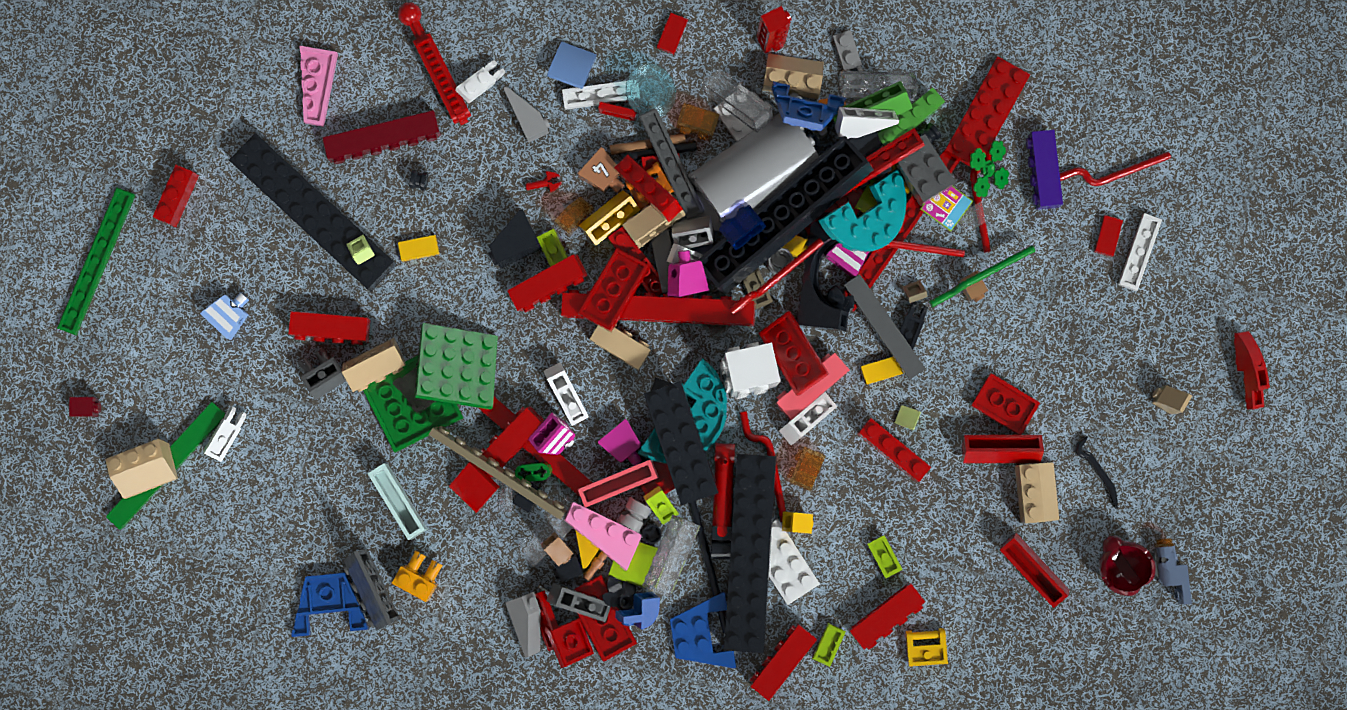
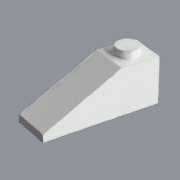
(860, 121)
(565, 393)
(808, 418)

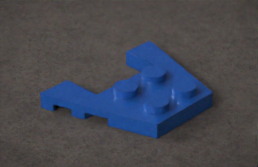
(805, 112)
(327, 595)
(693, 636)

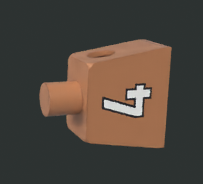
(601, 173)

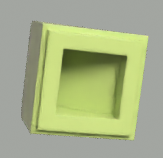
(360, 249)
(907, 417)

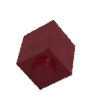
(84, 407)

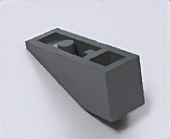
(578, 602)

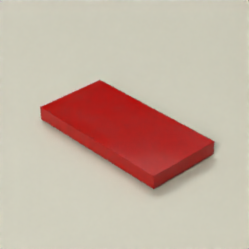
(613, 289)
(794, 353)
(609, 636)

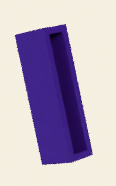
(1045, 169)

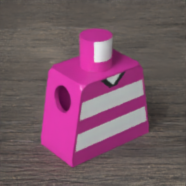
(847, 260)
(552, 436)

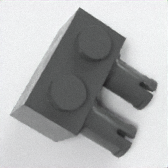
(322, 378)

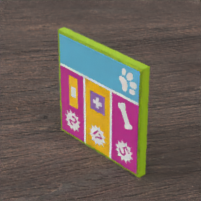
(947, 207)

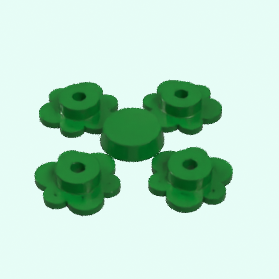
(987, 168)

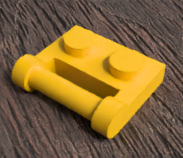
(926, 654)

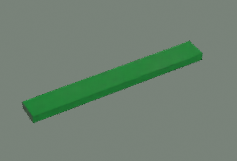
(96, 261)
(180, 450)

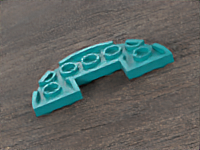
(877, 225)
(708, 410)

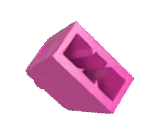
(686, 276)
(622, 443)

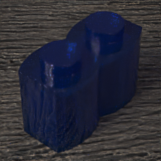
(742, 227)

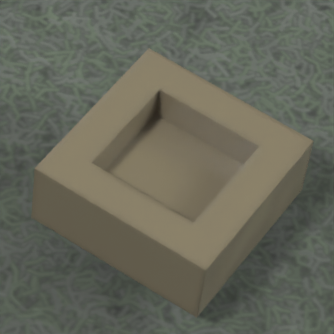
(914, 291)

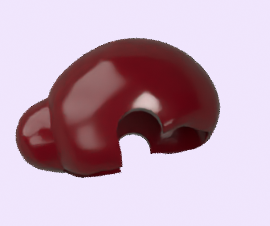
(1125, 566)

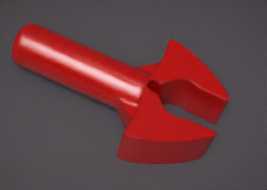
(545, 182)

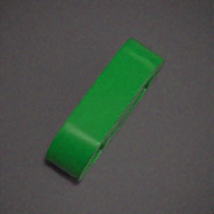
(533, 476)

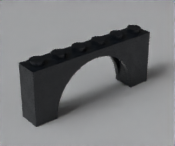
(813, 307)

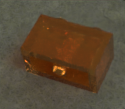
(697, 121)
(806, 468)

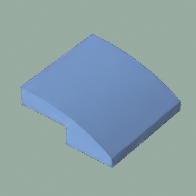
(571, 65)

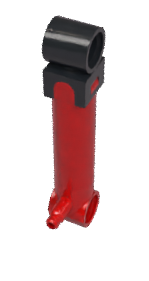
(722, 501)

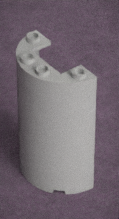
(754, 168)

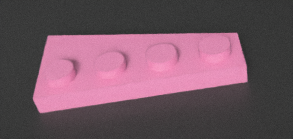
(317, 79)
(611, 537)

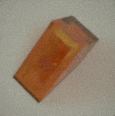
(573, 216)

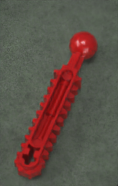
(410, 15)

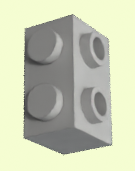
(693, 232)

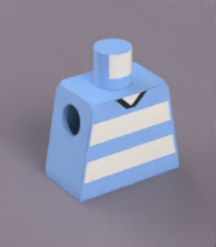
(227, 314)

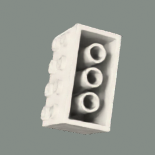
(750, 370)

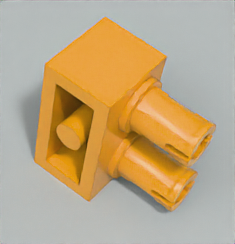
(414, 583)

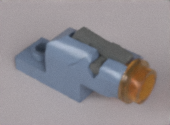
(1169, 572)

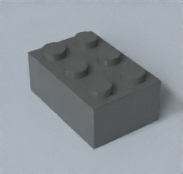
(925, 173)

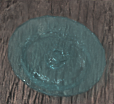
(649, 89)

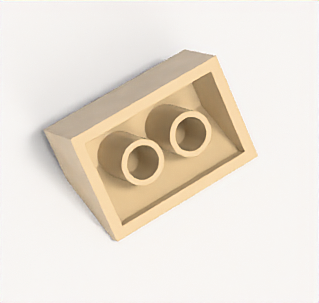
(801, 74)
(373, 365)
(142, 468)
(1037, 493)

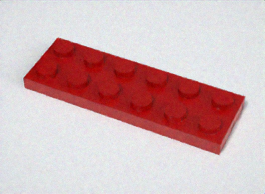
(987, 110)

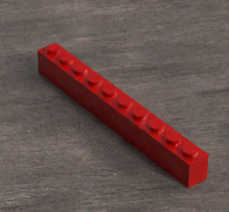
(671, 309)

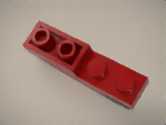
(623, 241)
(1255, 372)

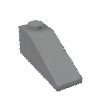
(528, 117)
(526, 620)

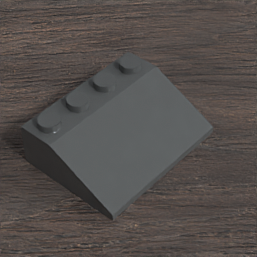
(371, 589)

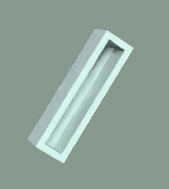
(397, 501)

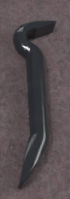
(1099, 470)

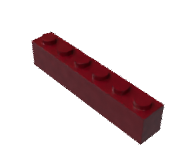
(381, 137)

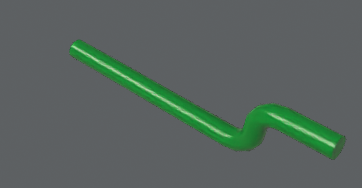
(981, 275)

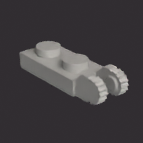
(847, 51)

